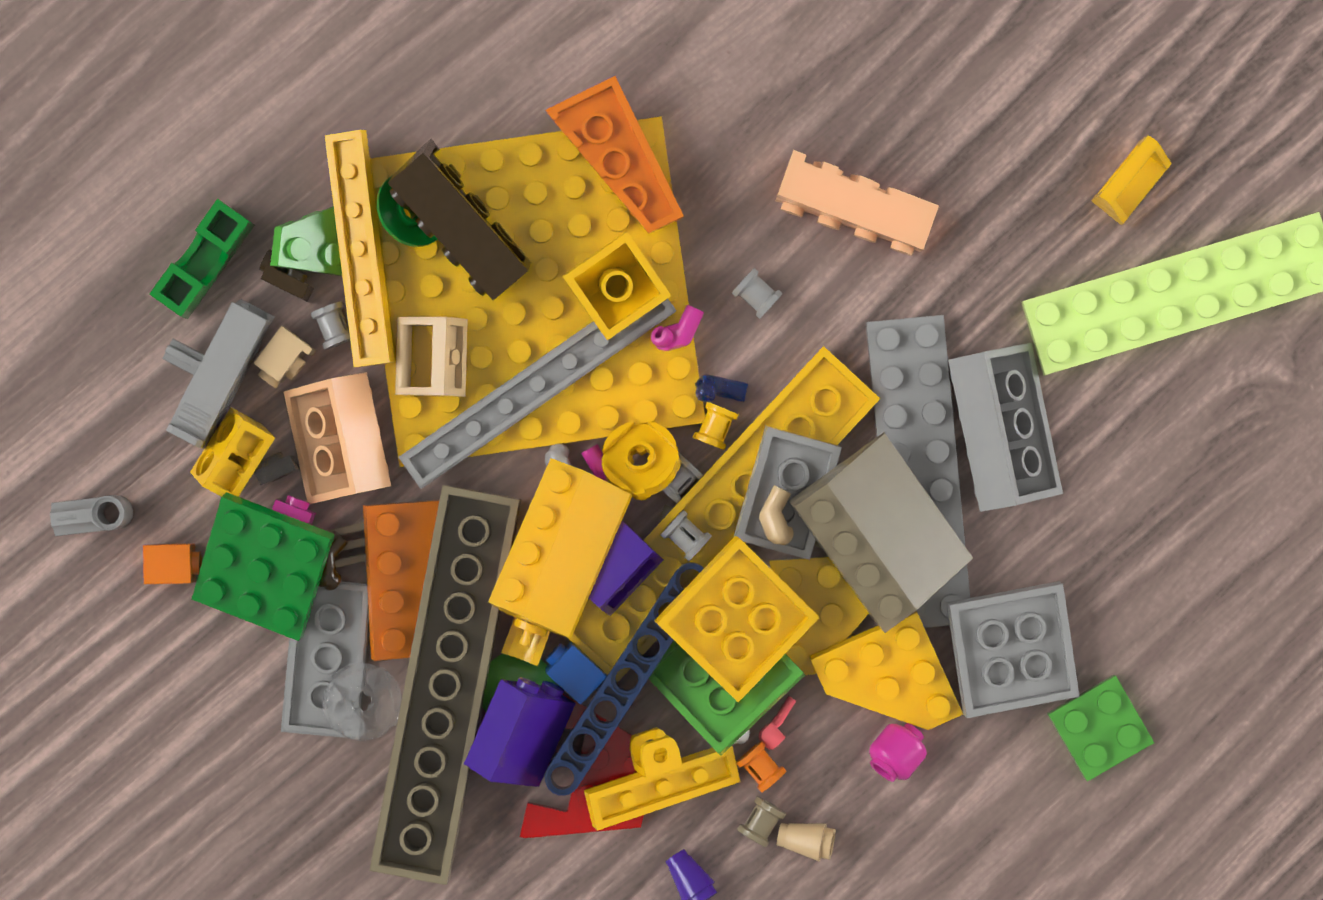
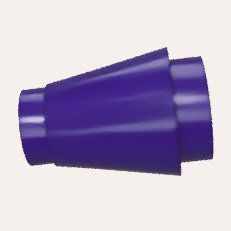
(690, 878)

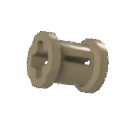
(761, 821)

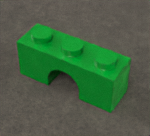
(195, 272)

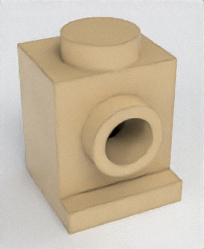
(282, 357)

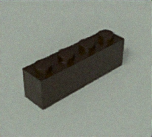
(458, 222)

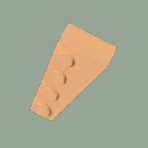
(856, 204)

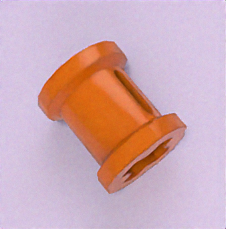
(761, 766)

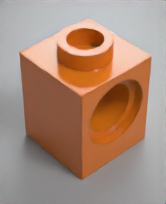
(171, 563)

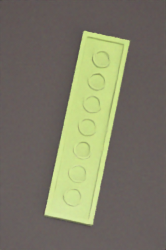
(1177, 294)

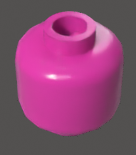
(897, 752)

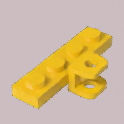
(660, 779)

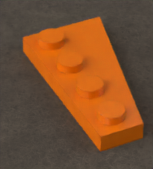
(613, 143)
(396, 565)

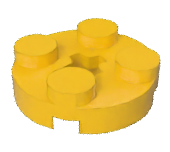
(641, 438)

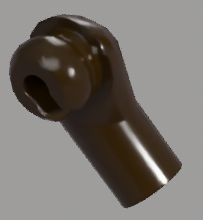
(330, 578)

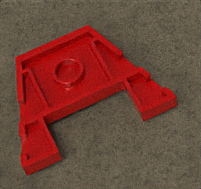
(611, 764)

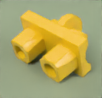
(525, 641)

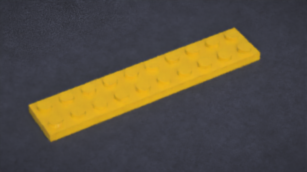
(818, 404)

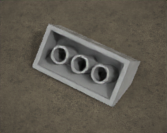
(1005, 427)

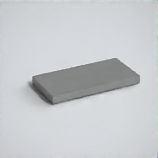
(332, 639)

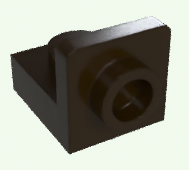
(289, 281)

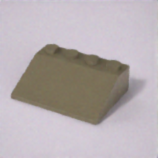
(882, 532)

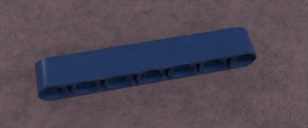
(612, 692)

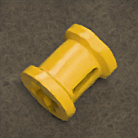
(715, 425)

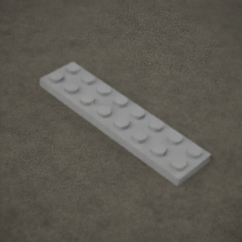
(917, 416)

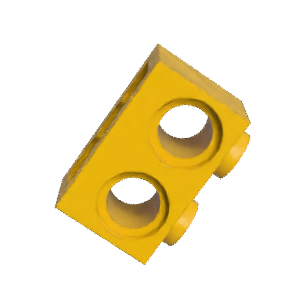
(232, 454)

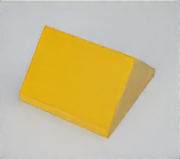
(616, 285)

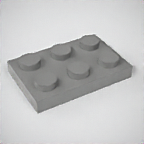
(793, 465)

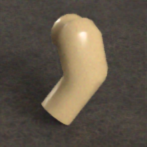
(772, 518)

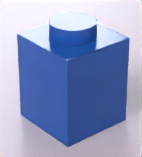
(574, 671)

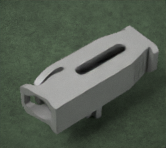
(217, 372)

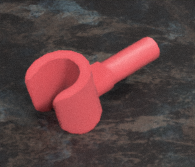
(770, 733)

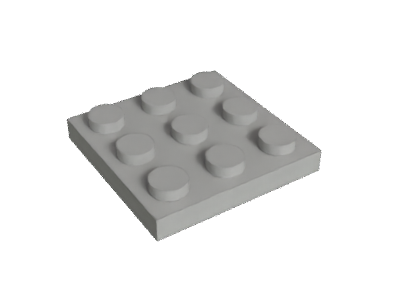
(1013, 649)

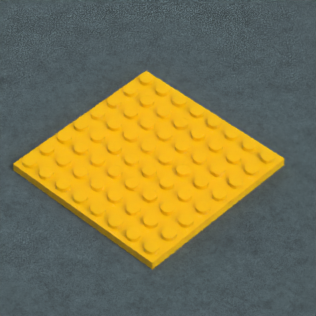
(558, 218)

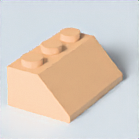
(337, 438)

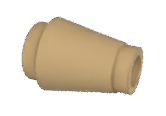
(810, 839)

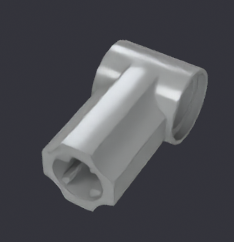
(88, 515)

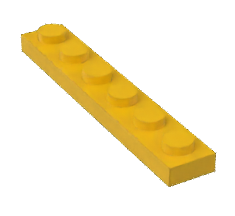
(360, 248)

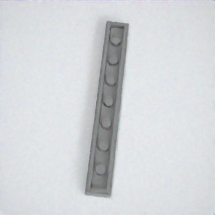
(521, 396)

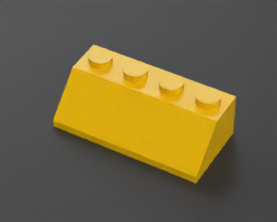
(560, 548)

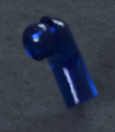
(710, 386)

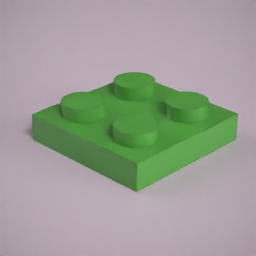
(1100, 728)

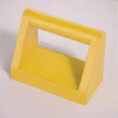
(1132, 179)

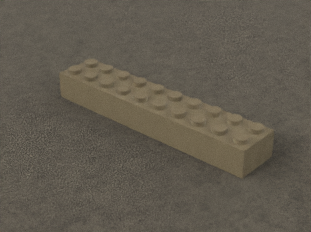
(444, 686)

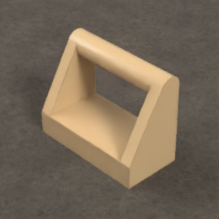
(448, 356)

